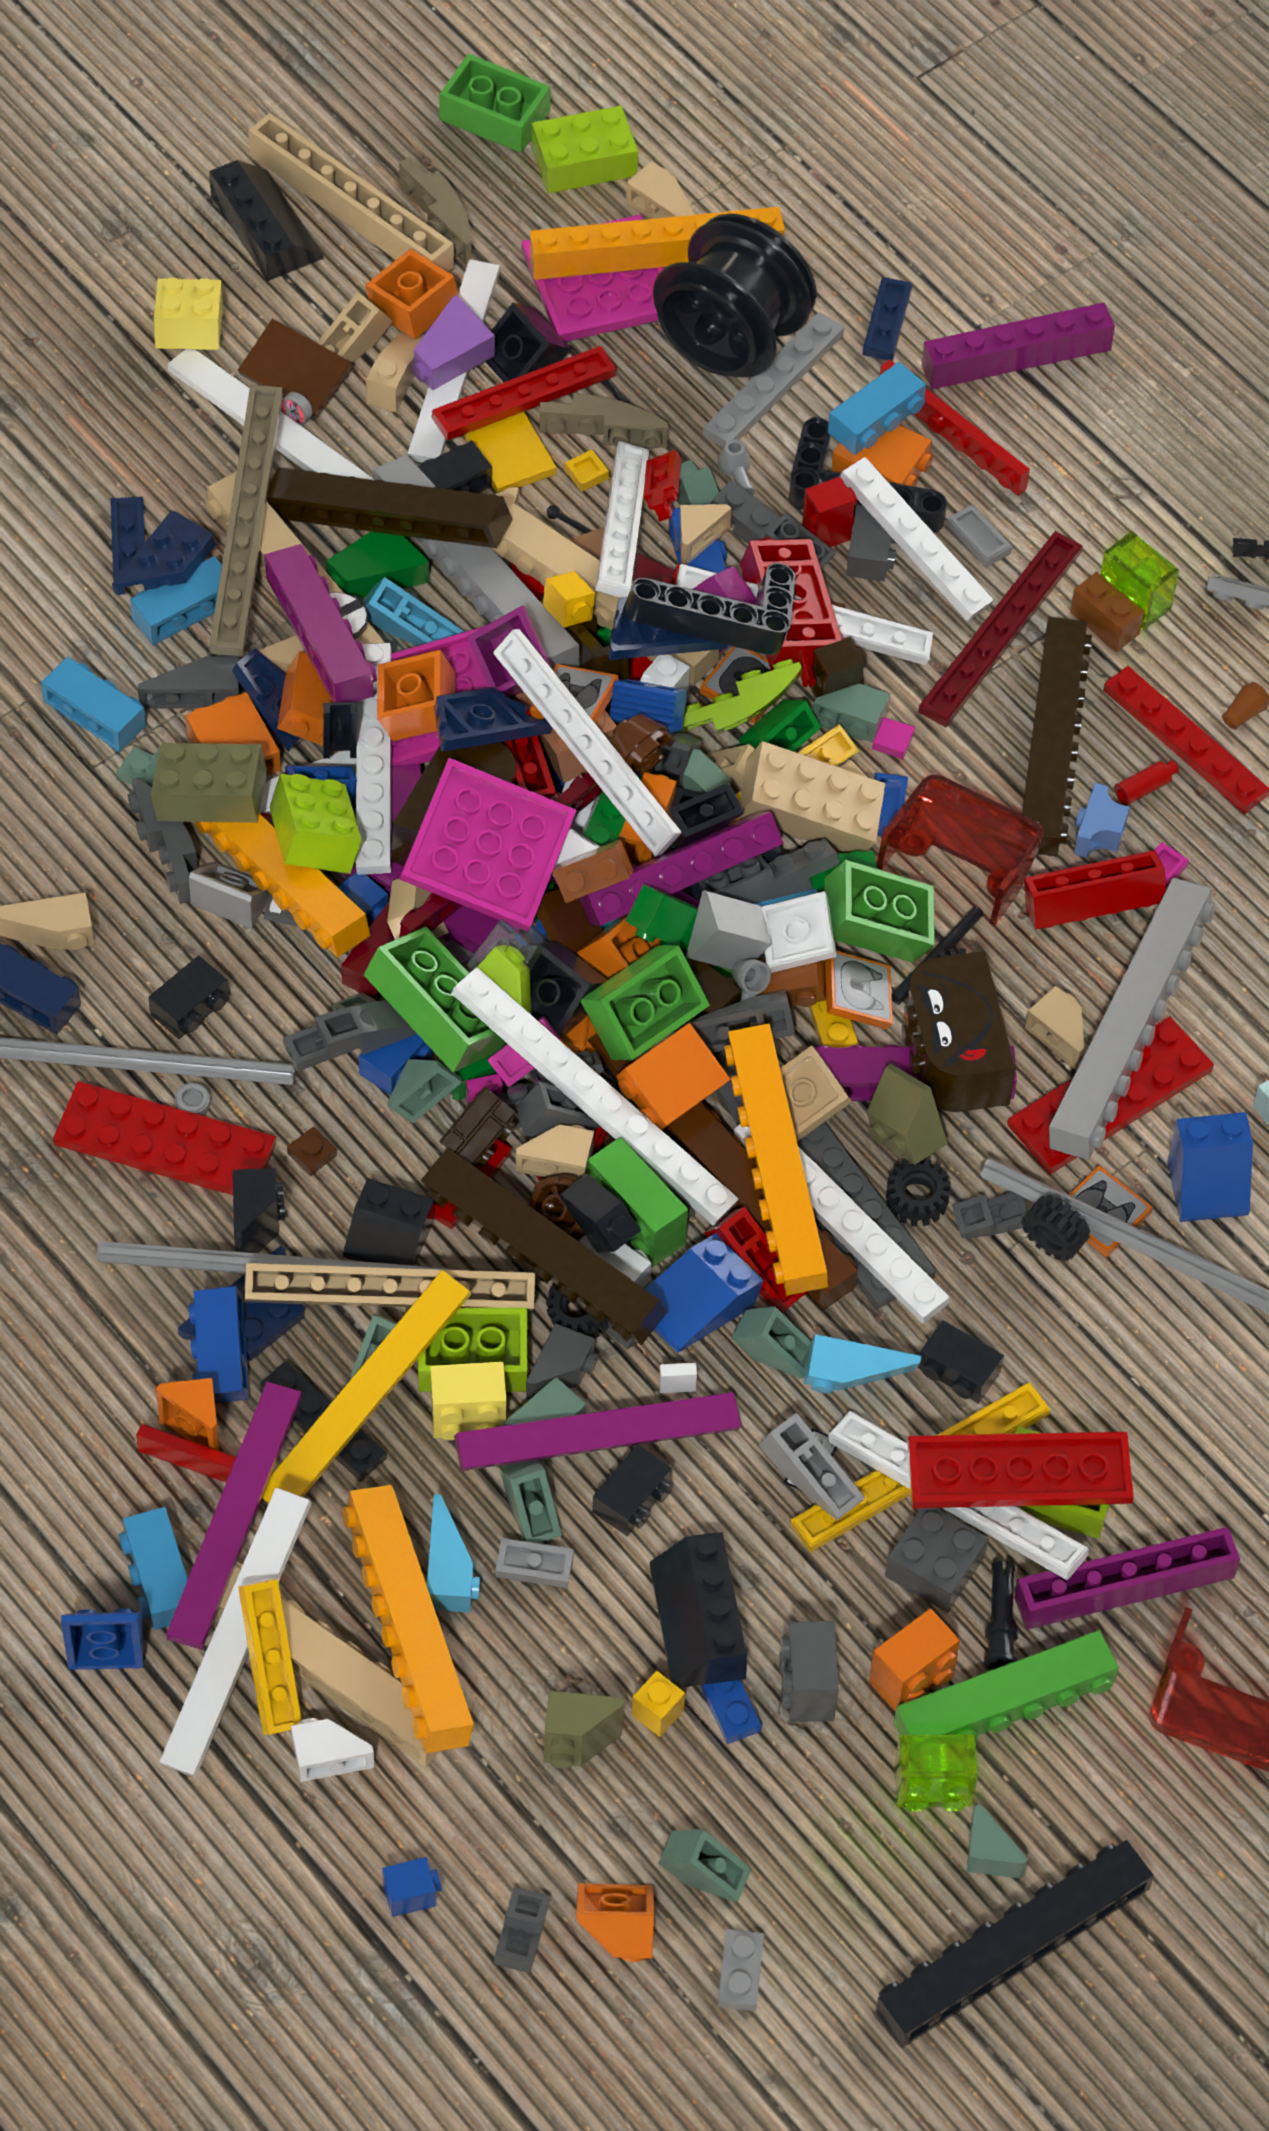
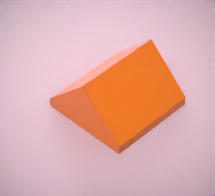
(189, 1410)

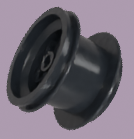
(734, 296)

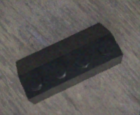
(262, 219)
(699, 1612)

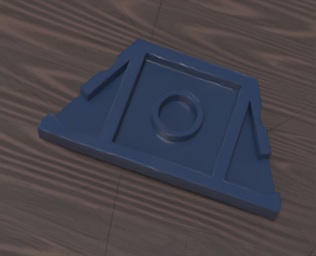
(167, 555)
(641, 640)
(483, 719)
(262, 1320)

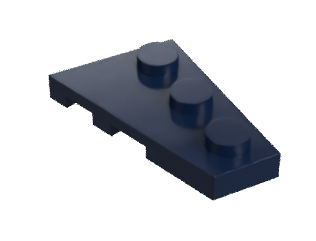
(265, 686)

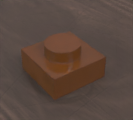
(311, 1151)

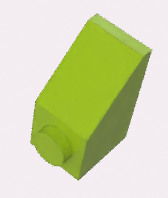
(506, 969)

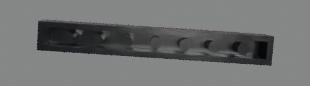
(1013, 1942)

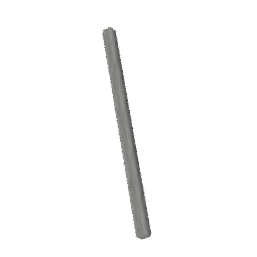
(147, 1061)
(1132, 1236)
(213, 1259)

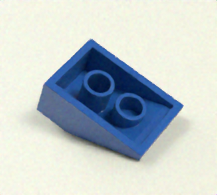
(703, 1292)
(103, 1639)

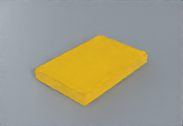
(513, 452)

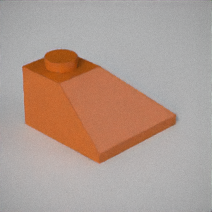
(618, 1918)

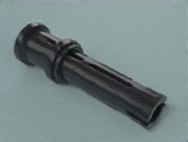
(1001, 1632)

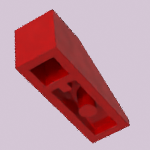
(750, 1243)

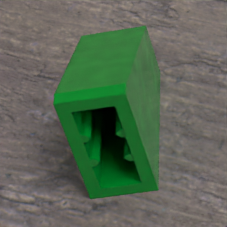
(376, 557)

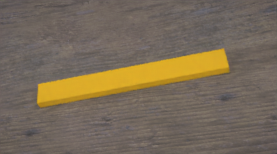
(368, 1387)
(1003, 1416)

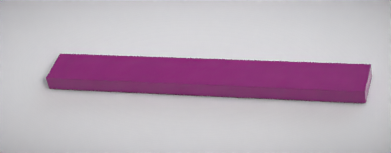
(597, 1431)
(233, 1516)

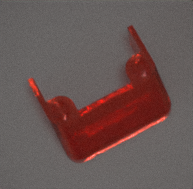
(970, 829)
(1208, 1711)

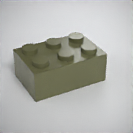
(209, 782)

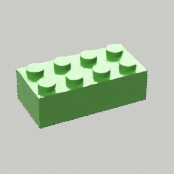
(418, 981)

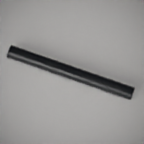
(944, 945)

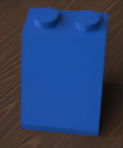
(1211, 1166)

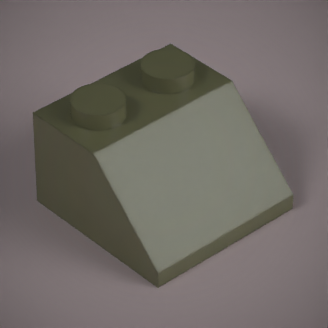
(905, 1116)
(580, 1727)

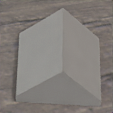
(227, 893)
(727, 931)

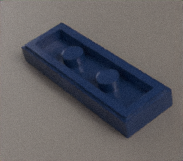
(887, 319)
(127, 530)

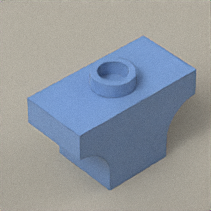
(1100, 823)

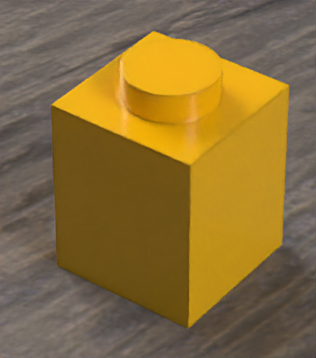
(568, 599)
(658, 1704)

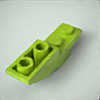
(756, 695)

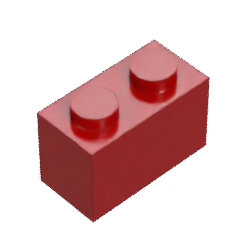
(829, 511)

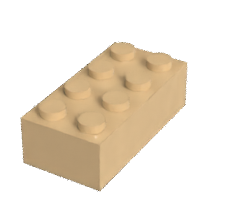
(812, 798)

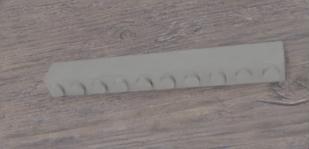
(486, 577)
(1131, 1019)

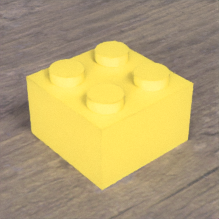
(188, 314)
(467, 1398)

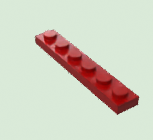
(523, 393)
(971, 441)
(1186, 739)

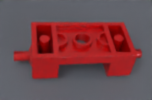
(813, 616)

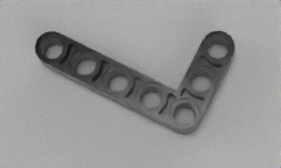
(810, 471)
(718, 618)

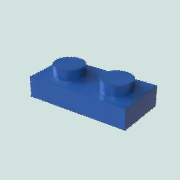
(732, 1710)

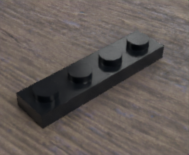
(360, 1454)

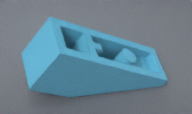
(406, 616)
(847, 1364)
(449, 1565)

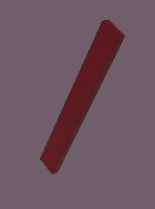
(1000, 629)

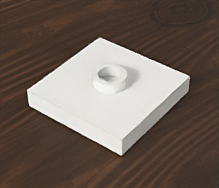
(799, 932)

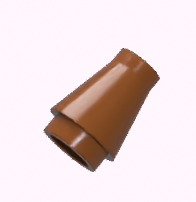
(1248, 703)

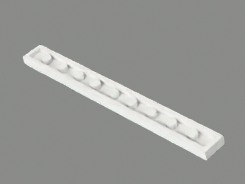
(594, 1095)

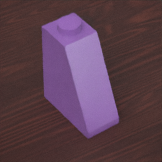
(452, 345)

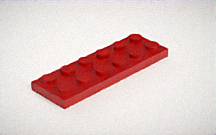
(1165, 1070)
(160, 1138)
(1020, 1470)

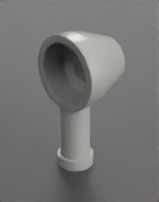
(735, 462)
(751, 977)

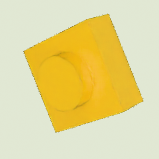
(586, 470)

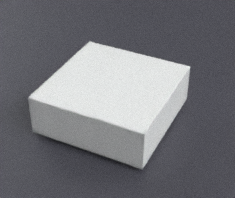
(677, 1377)

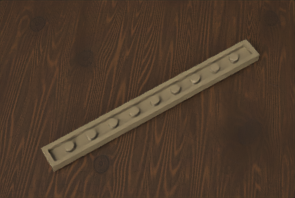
(246, 521)

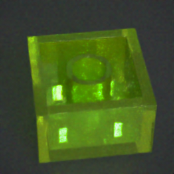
(1141, 576)
(935, 1771)

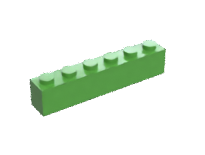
(1013, 1691)

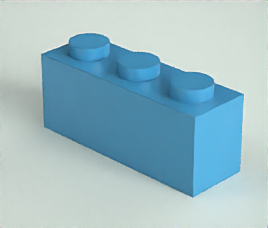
(877, 408)
(176, 607)
(93, 703)
(155, 1564)

